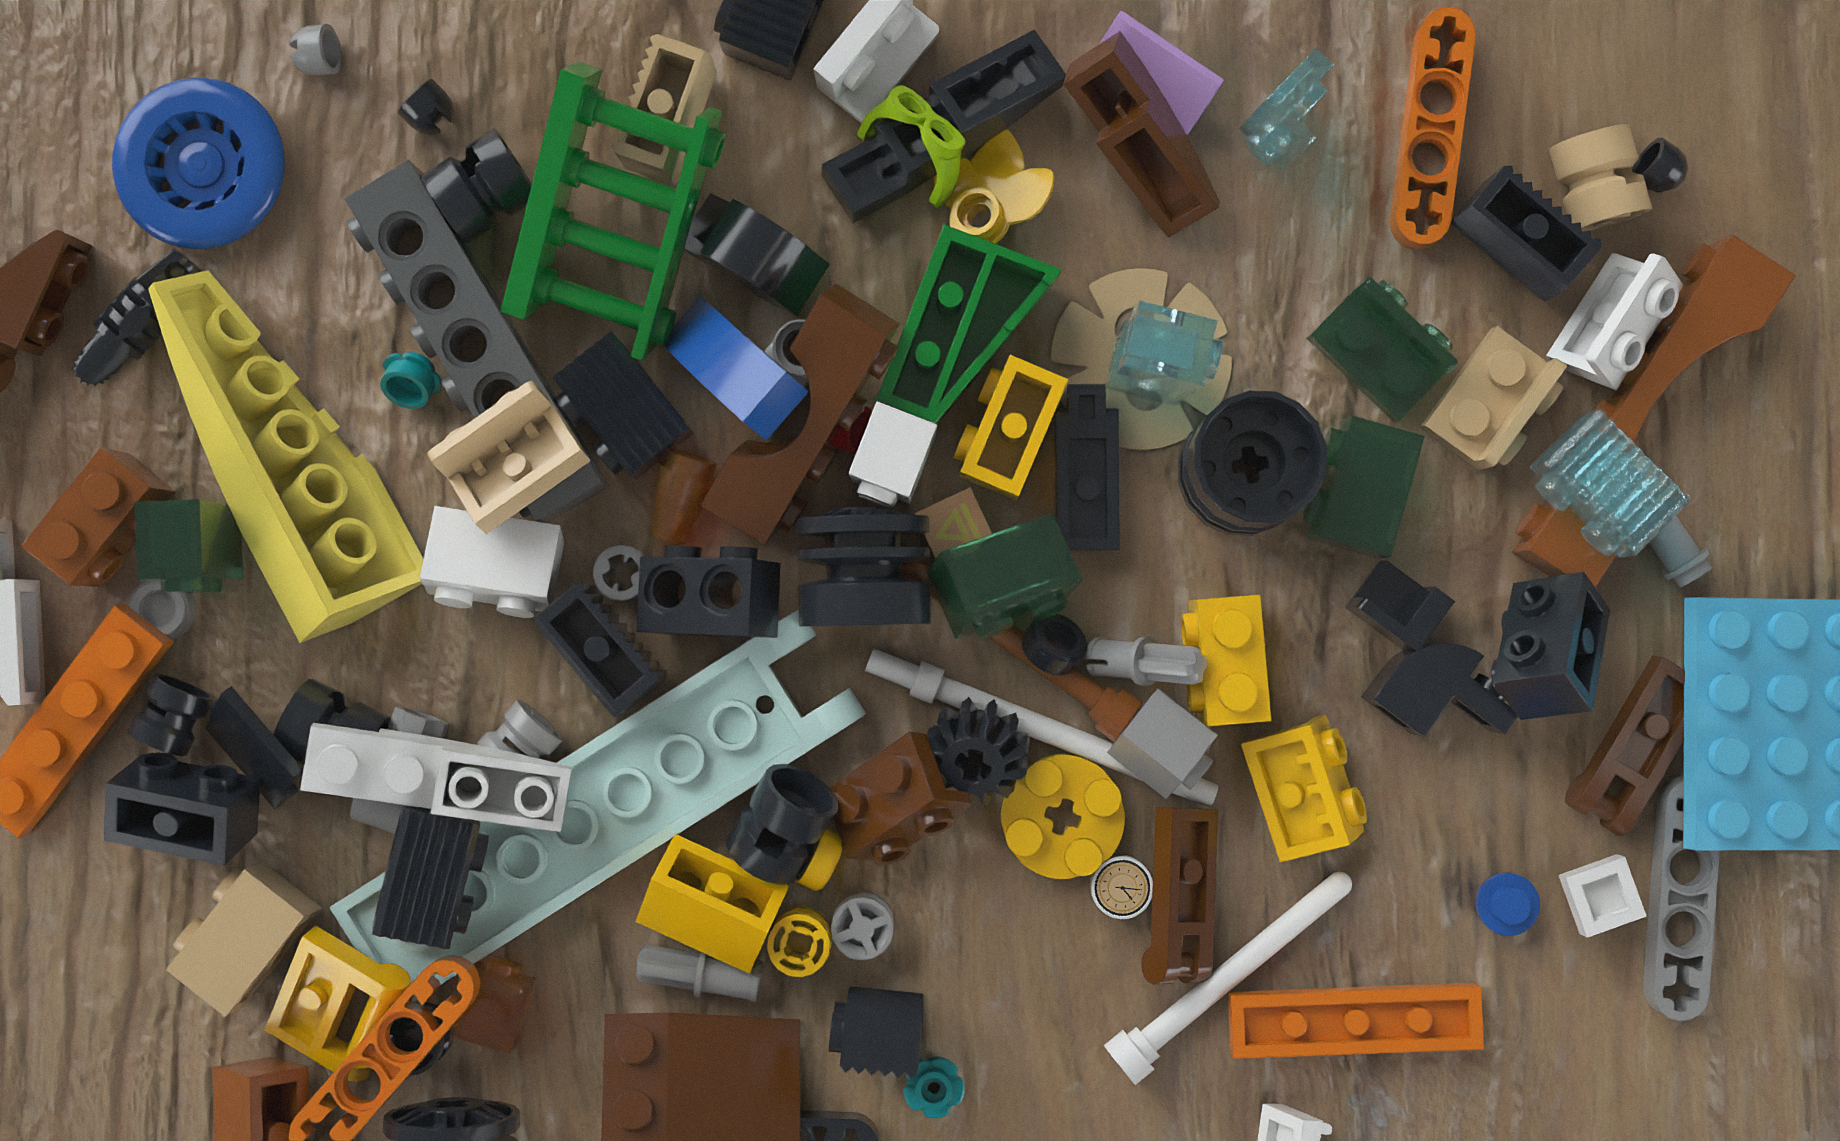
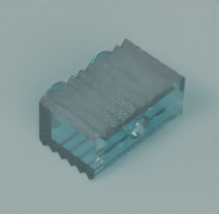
(1607, 485)

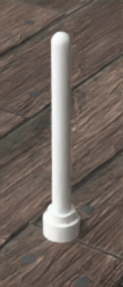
(1138, 1048)

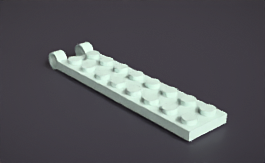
(626, 798)

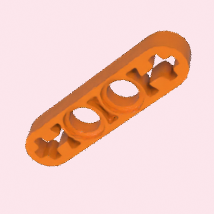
(1425, 127)
(384, 1057)

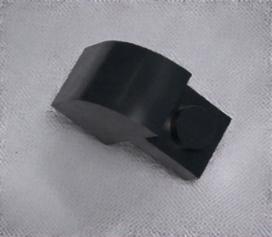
(755, 253)
(1421, 684)

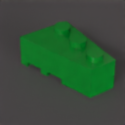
(960, 320)

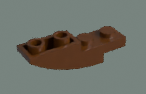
(35, 293)

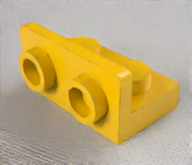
(1305, 789)

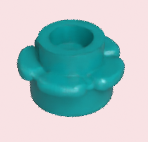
(409, 380)
(950, 1093)

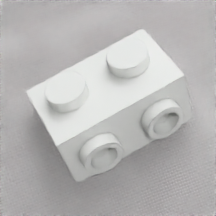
(1617, 318)

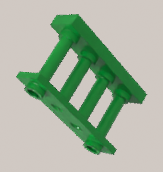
(565, 165)

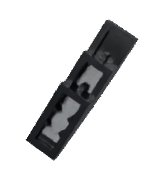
(975, 99)

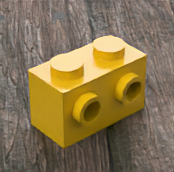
(1013, 427)
(1236, 671)
(710, 904)

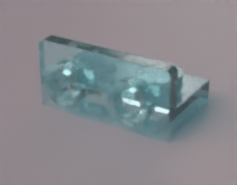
(1275, 128)

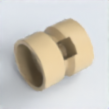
(1601, 177)

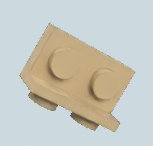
(1493, 400)

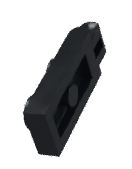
(1087, 470)

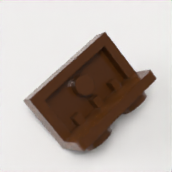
(894, 802)

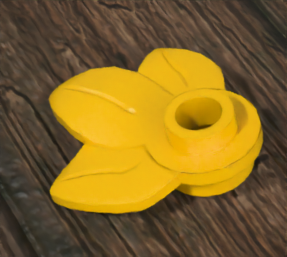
(999, 184)

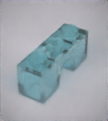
(1163, 354)

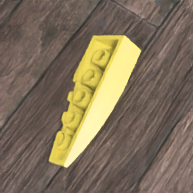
(294, 487)

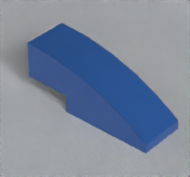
(734, 368)

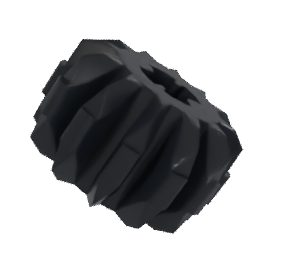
(984, 731)

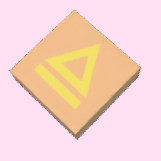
(954, 522)

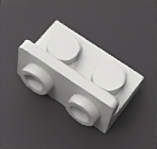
(874, 54)

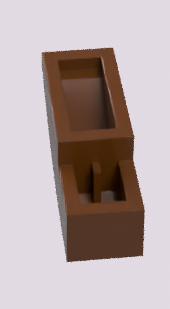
(1141, 134)

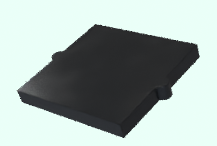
(253, 747)

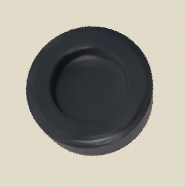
(1054, 644)

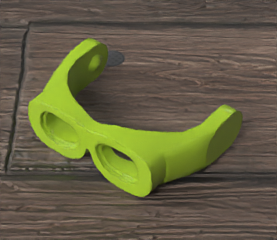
(944, 154)

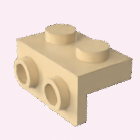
(509, 456)

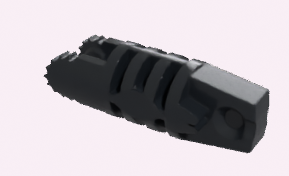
(129, 322)

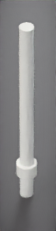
(928, 683)

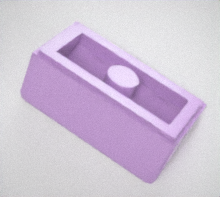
(1180, 78)

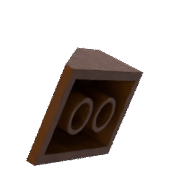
(700, 1078)

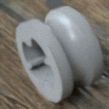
(605, 566)

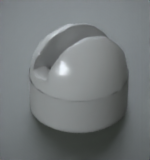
(317, 49)

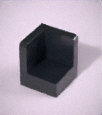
(1399, 606)

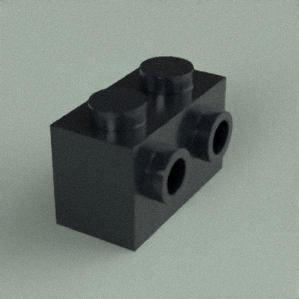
(1551, 646)
(182, 808)

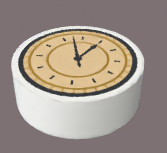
(1121, 887)

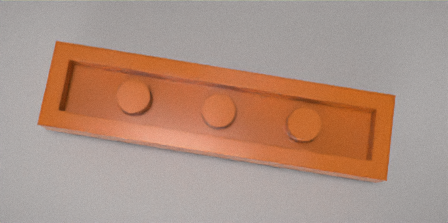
(76, 716)
(1355, 1020)

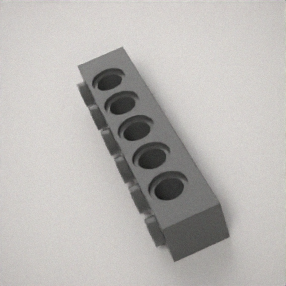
(380, 217)

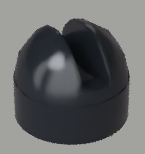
(425, 105)
(1662, 166)

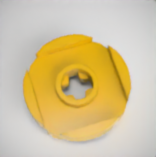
(1079, 848)

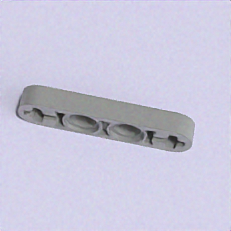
(1670, 897)

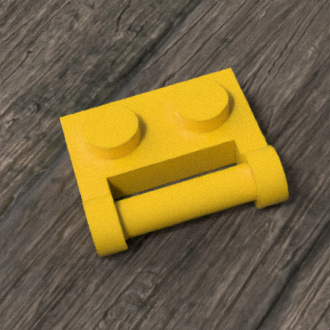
(319, 992)

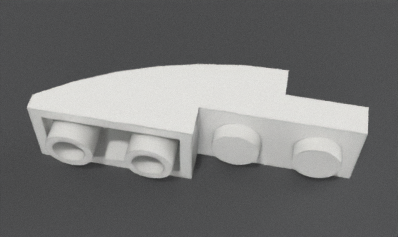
(436, 775)

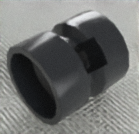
(478, 186)
(322, 705)
(781, 824)

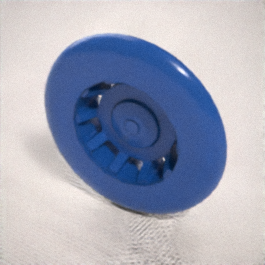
(198, 163)

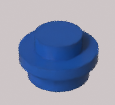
(1507, 904)

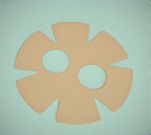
(1089, 342)

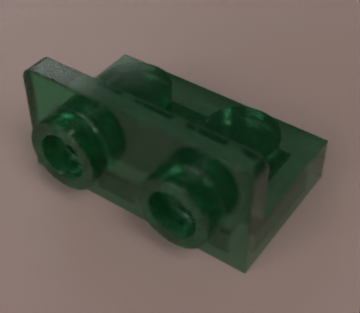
(1384, 347)

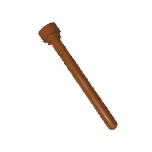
(1107, 707)

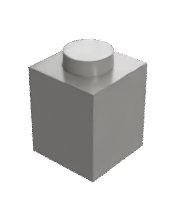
(1164, 745)

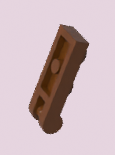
(1634, 749)
(1182, 896)

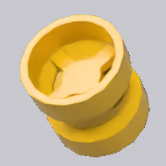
(807, 933)

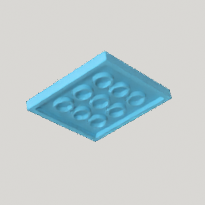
(1761, 724)

